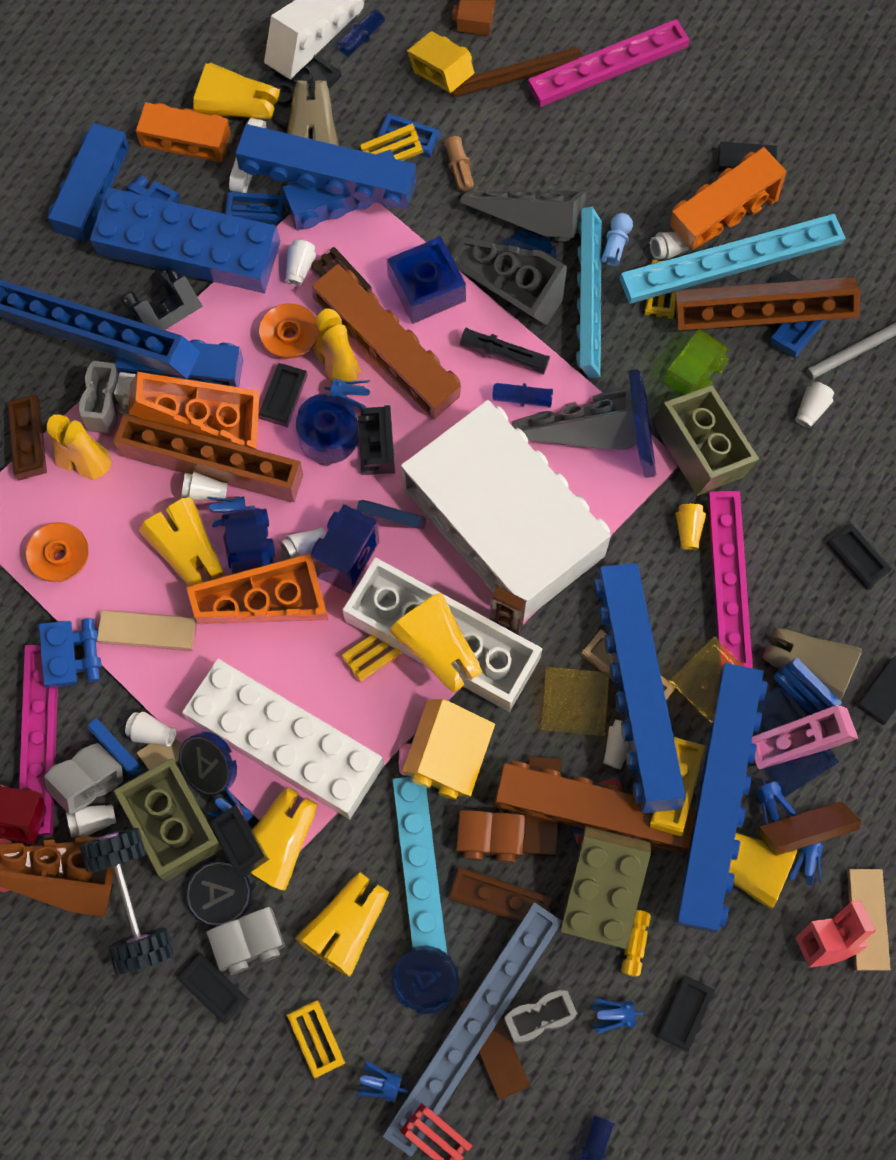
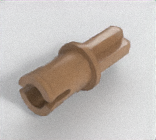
(459, 163)

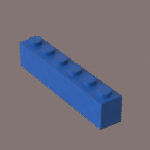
(326, 167)

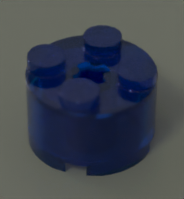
(341, 431)
(246, 539)

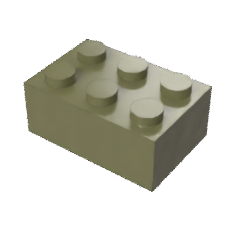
(704, 440)
(168, 819)
(605, 887)

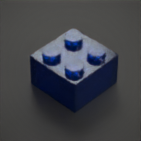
(426, 280)
(345, 548)

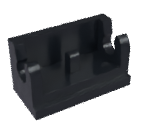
(376, 440)

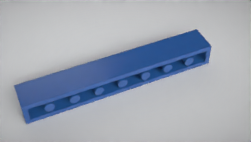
(97, 329)
(640, 689)
(720, 799)

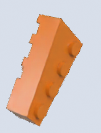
(729, 198)
(197, 407)
(262, 594)

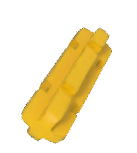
(636, 945)

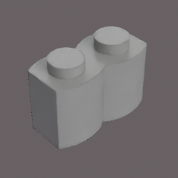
(98, 400)
(83, 778)
(246, 940)
(532, 1019)

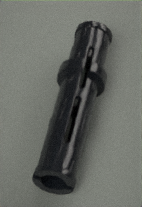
(504, 350)

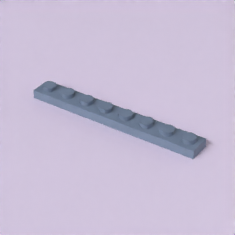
(475, 1023)

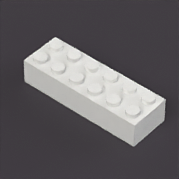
(503, 656)
(284, 738)

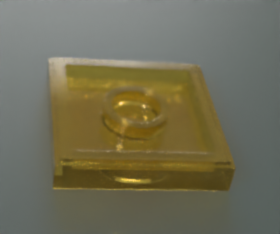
(701, 674)
(575, 701)

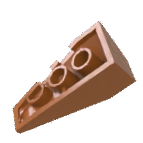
(56, 876)

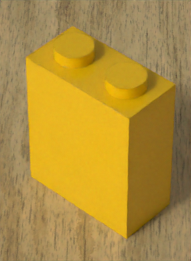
(448, 749)

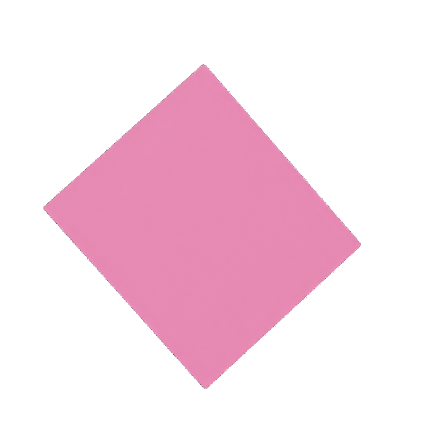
(304, 657)

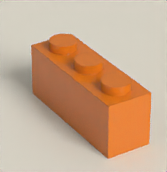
(183, 132)

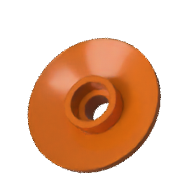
(284, 320)
(54, 539)

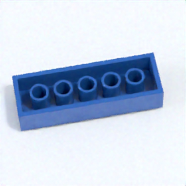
(185, 239)

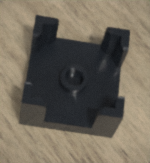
(169, 310)

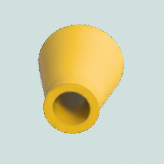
(690, 524)

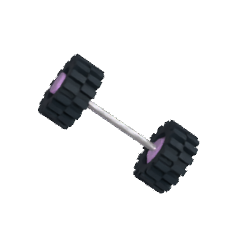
(141, 948)

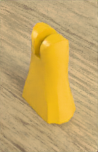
(233, 95)
(334, 349)
(76, 448)
(183, 541)
(437, 641)
(283, 837)
(759, 870)
(344, 925)

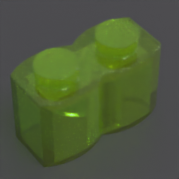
(697, 364)

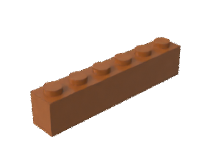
(767, 303)
(388, 341)
(209, 456)
(582, 805)

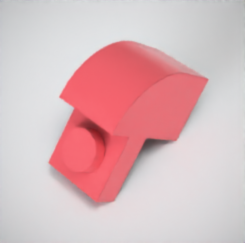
(836, 938)

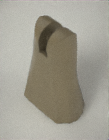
(312, 117)
(827, 660)

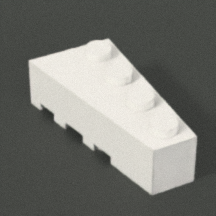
(304, 29)

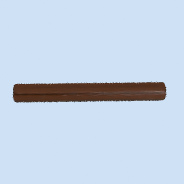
(516, 71)

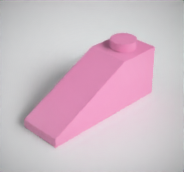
(804, 737)

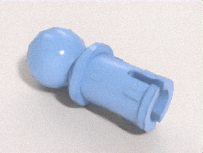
(620, 226)

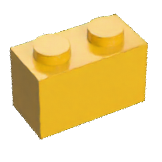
(441, 61)

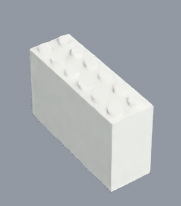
(505, 508)

